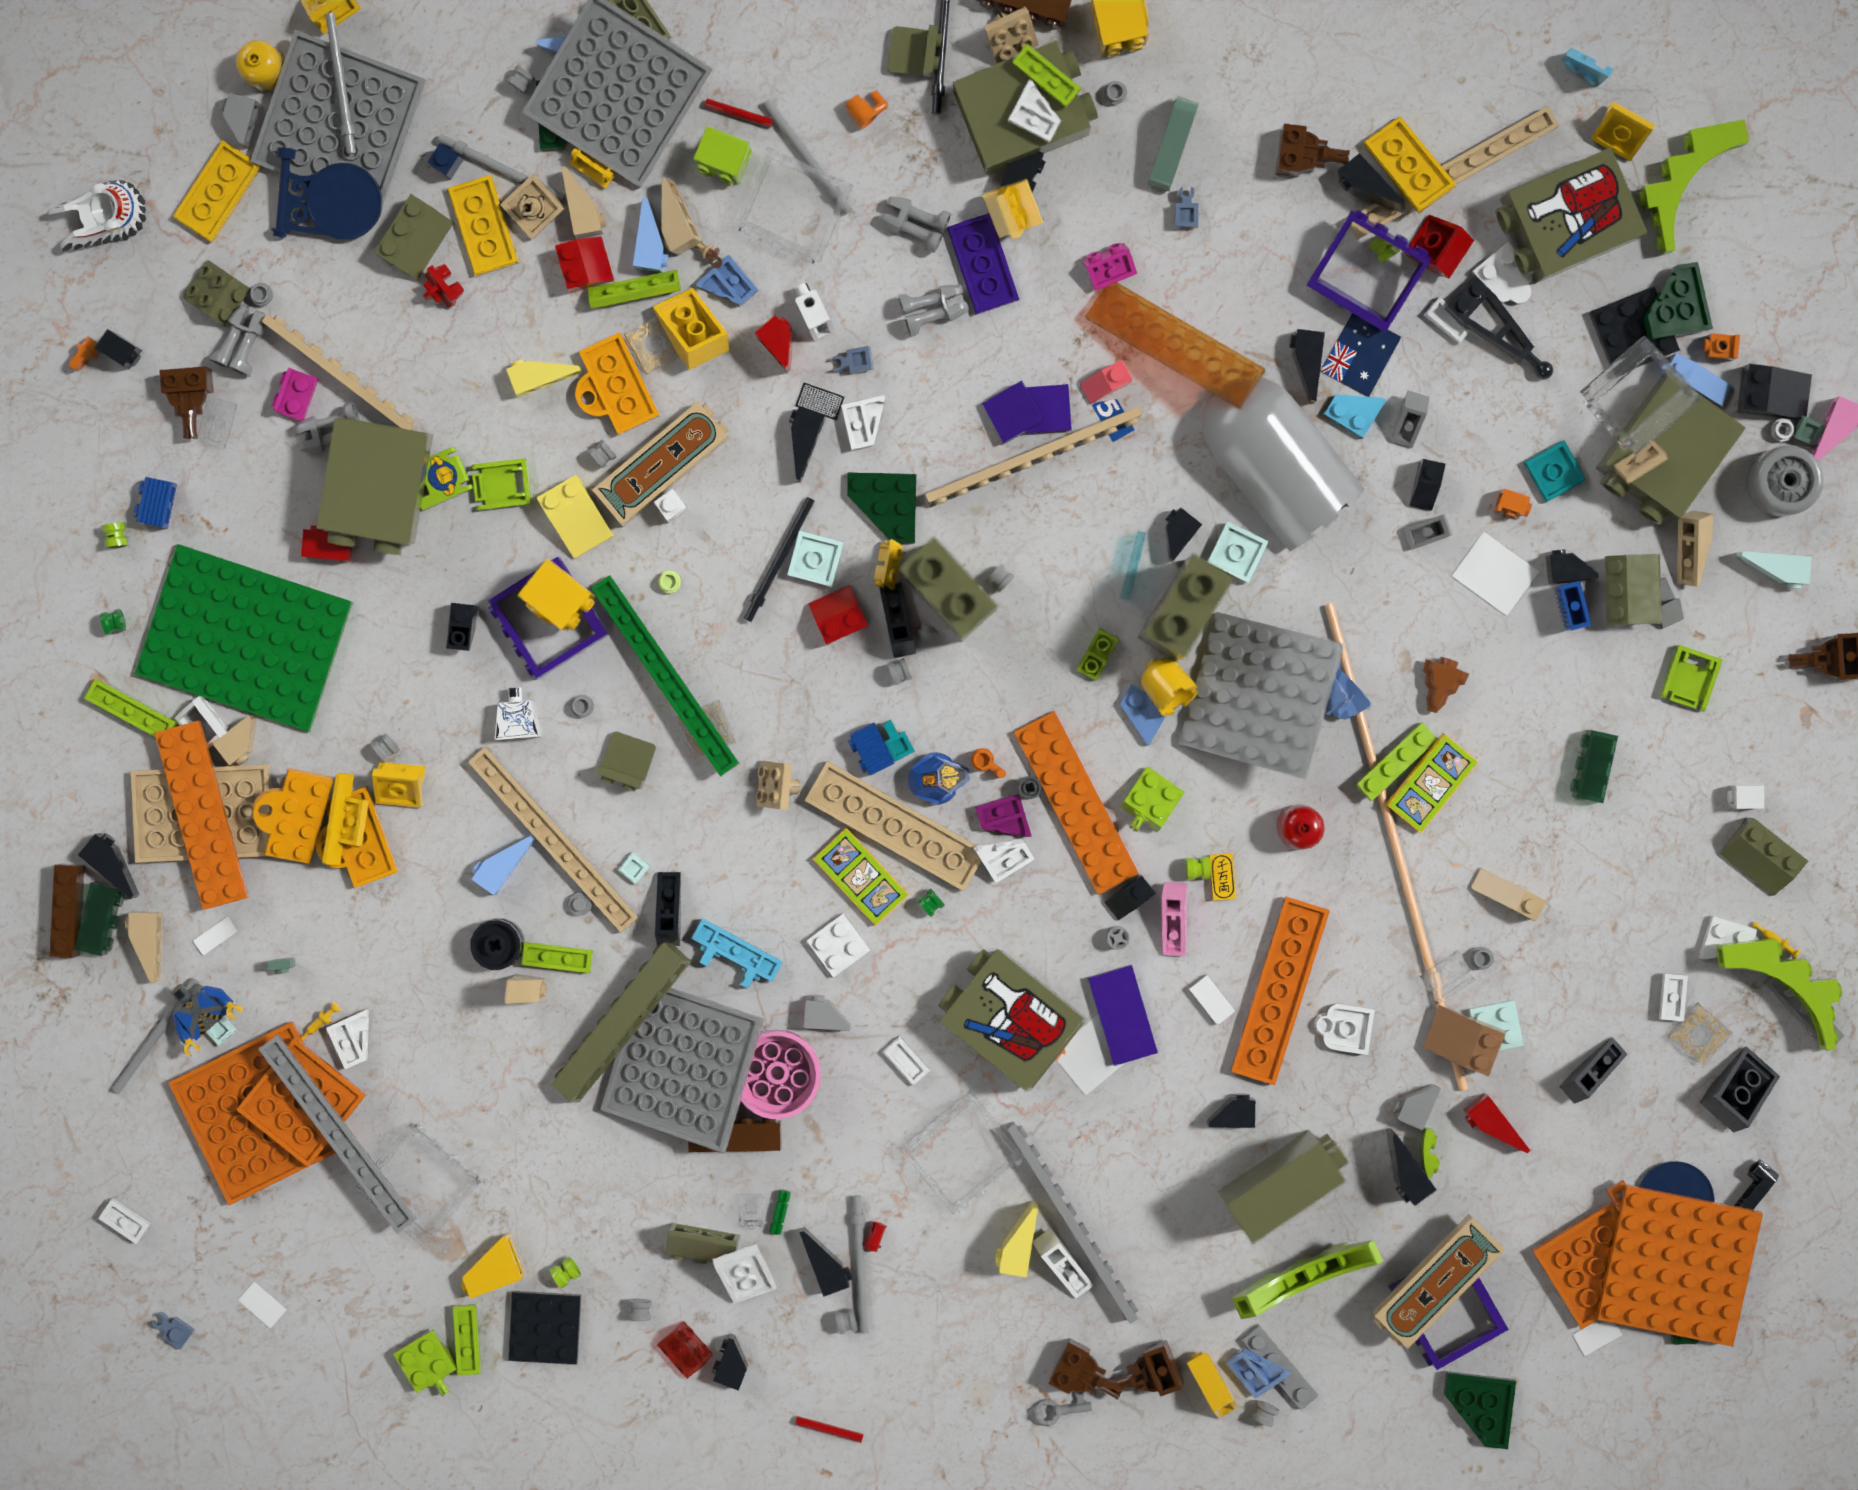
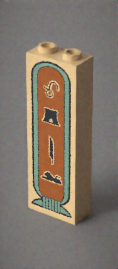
(661, 463)
(1437, 1282)

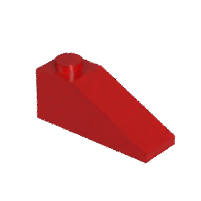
(1490, 1120)

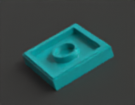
(1554, 471)

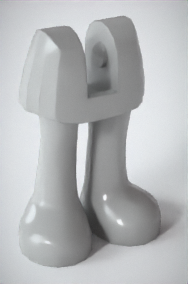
(906, 210)
(237, 320)
(915, 321)
(316, 426)

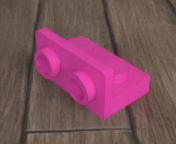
(1109, 265)
(294, 394)

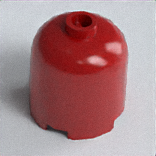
(1293, 819)

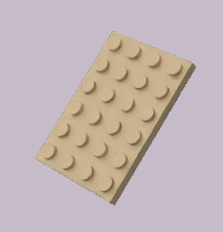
(156, 822)

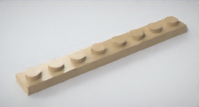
(332, 367)

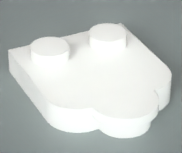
(1503, 276)
(1346, 1028)

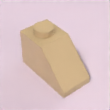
(237, 742)

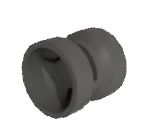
(1029, 787)

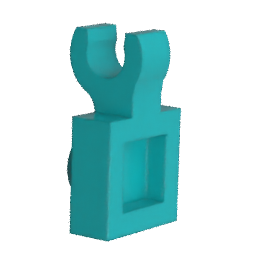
(897, 744)

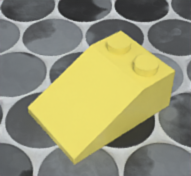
(575, 516)
(1016, 1247)

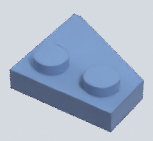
(729, 282)
(1142, 713)
(1256, 1372)

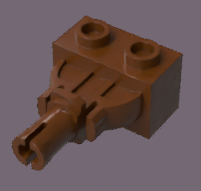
(1304, 151)
(187, 393)
(1836, 657)
(1154, 1370)
(1078, 1372)

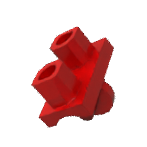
(437, 287)

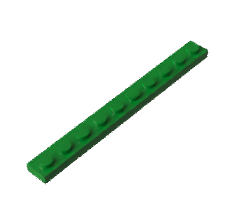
(665, 675)

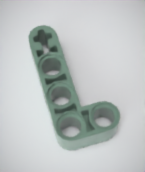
(1173, 143)

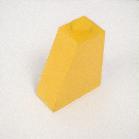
(494, 1269)
(1212, 1384)

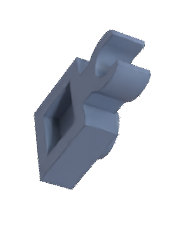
(1186, 212)
(857, 360)
(176, 1331)

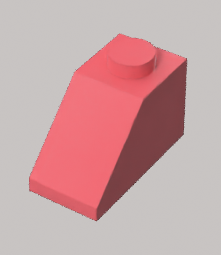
(1106, 382)

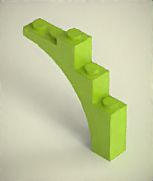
(1678, 170)
(1795, 974)
(1303, 1274)

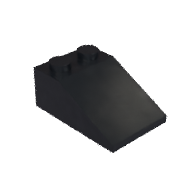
(1774, 392)
(1740, 1090)
(1407, 1173)

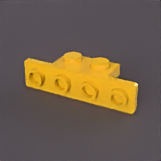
(345, 820)

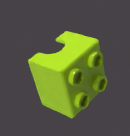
(722, 156)

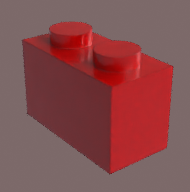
(316, 546)

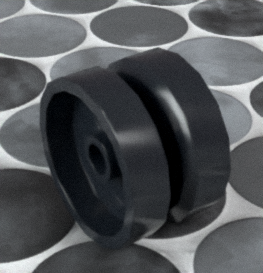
(483, 944)

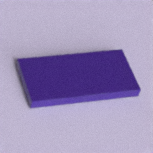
(983, 263)
(1122, 1015)

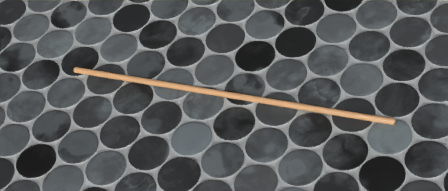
(1390, 826)

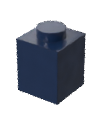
(445, 161)

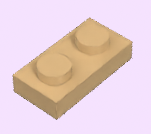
(1639, 464)

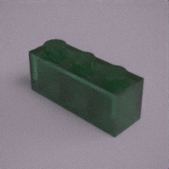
(1593, 766)
(99, 919)

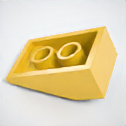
(692, 328)

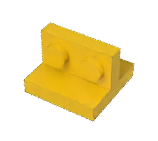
(318, 8)
(1622, 131)
(1012, 209)
(398, 784)

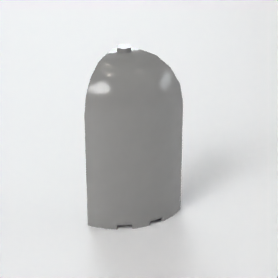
(1279, 461)

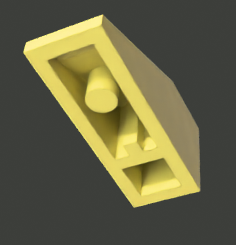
(533, 376)

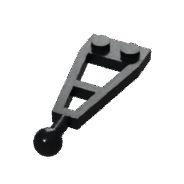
(1467, 302)

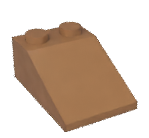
(1464, 1040)

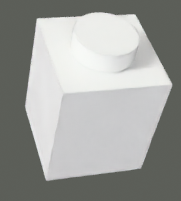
(671, 505)
(1746, 796)

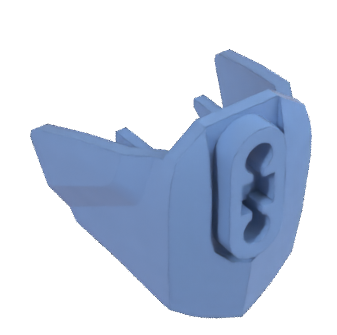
(1346, 697)

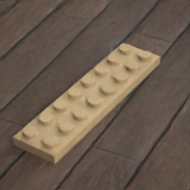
(894, 825)

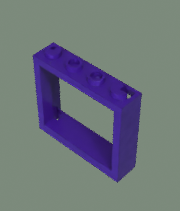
(1351, 303)
(520, 648)
(1498, 1328)

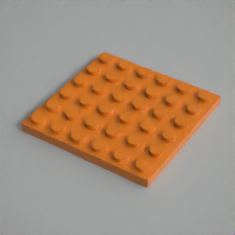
(235, 1148)
(1679, 1265)

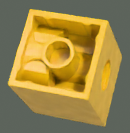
(1120, 25)
(556, 596)

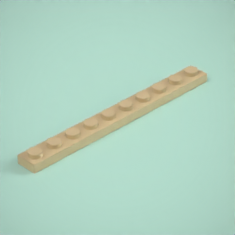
(1474, 161)
(1043, 453)
(553, 839)

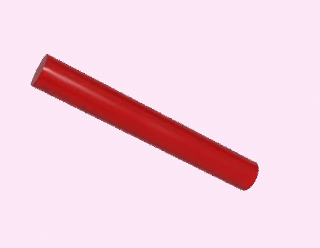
(739, 113)
(829, 1429)

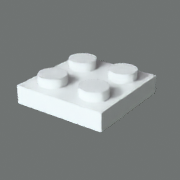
(838, 945)

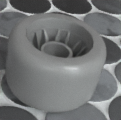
(1767, 484)

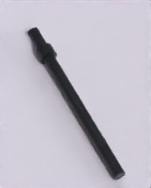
(938, 88)
(758, 599)

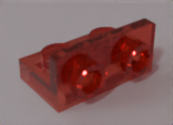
(685, 1349)

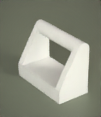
(209, 715)

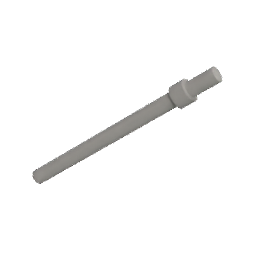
(347, 127)
(461, 149)
(832, 192)
(148, 1045)
(858, 1220)

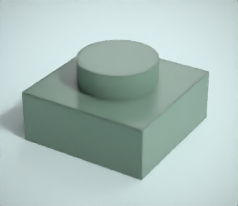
(1808, 430)
(281, 965)

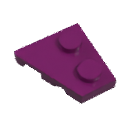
(1004, 816)

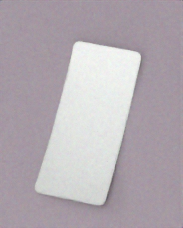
(215, 936)

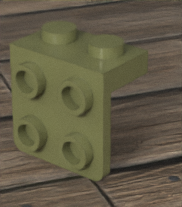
(914, 51)
(215, 292)
(626, 761)

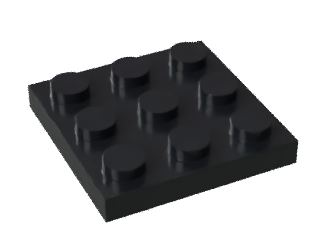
(1623, 324)
(544, 1327)

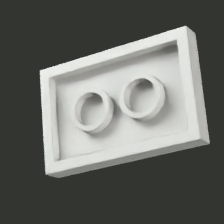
(744, 1273)

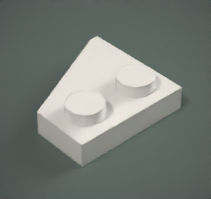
(1034, 114)
(863, 420)
(1004, 857)
(1723, 931)
(351, 1038)

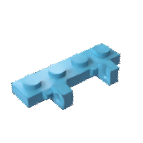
(720, 942)

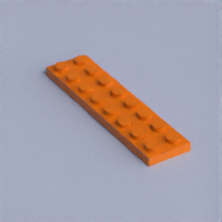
(1076, 802)
(201, 815)
(1280, 990)

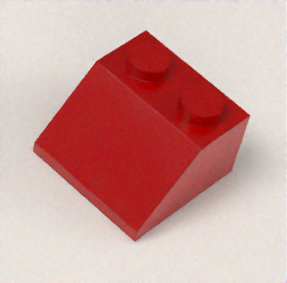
(1444, 242)
(584, 263)
(778, 340)
(838, 615)

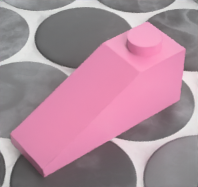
(1839, 423)
(1174, 918)

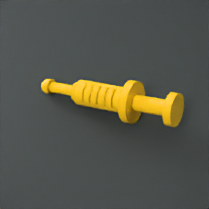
(1767, 933)
(321, 1020)

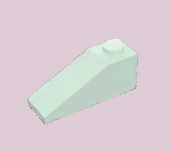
(1782, 568)

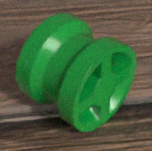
(113, 621)
(930, 902)

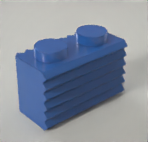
(155, 502)
(1572, 606)
(871, 749)

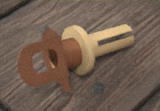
(708, 252)

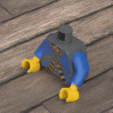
(199, 1011)

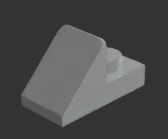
(1428, 531)
(1670, 606)

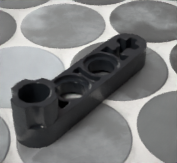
(1764, 1179)

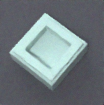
(634, 868)
(221, 1031)

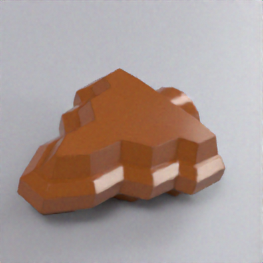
(1442, 680)

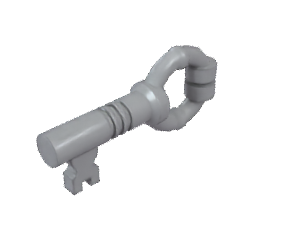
(1080, 1407)

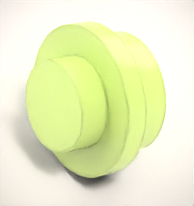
(669, 581)

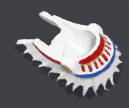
(106, 212)

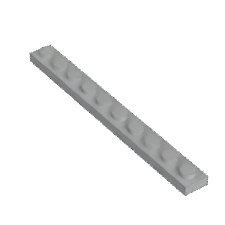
(337, 1134)
(1078, 1229)

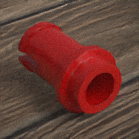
(875, 1236)

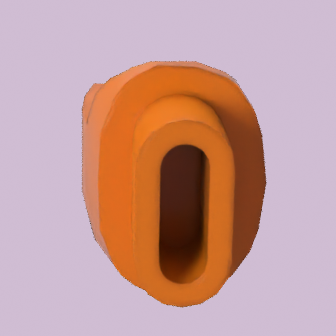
(85, 352)

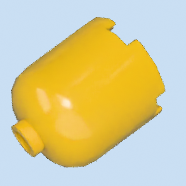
(266, 71)
(1167, 685)

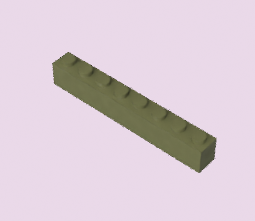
(620, 1022)

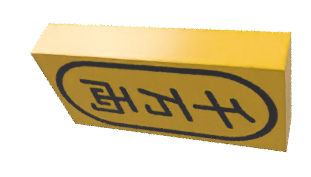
(1222, 876)

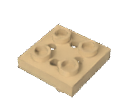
(1008, 31)
(518, 207)
(775, 785)

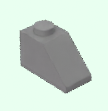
(241, 116)
(1410, 419)
(824, 1015)
(1416, 1106)

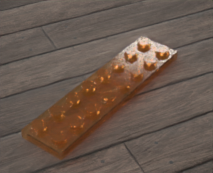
(1175, 344)

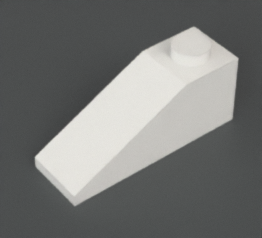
(1062, 1263)

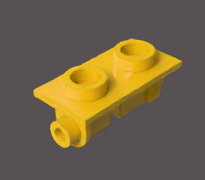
(591, 167)
(891, 554)

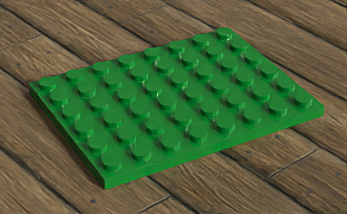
(243, 638)

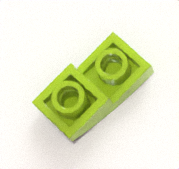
(1097, 654)
(1428, 1159)

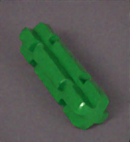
(779, 1212)

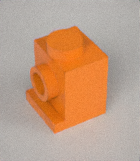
(1712, 350)
(1512, 503)

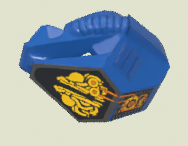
(937, 778)

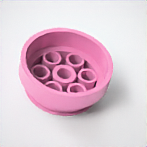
(770, 1104)

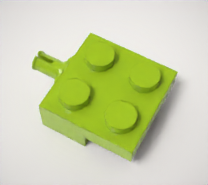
(1151, 800)
(426, 1362)

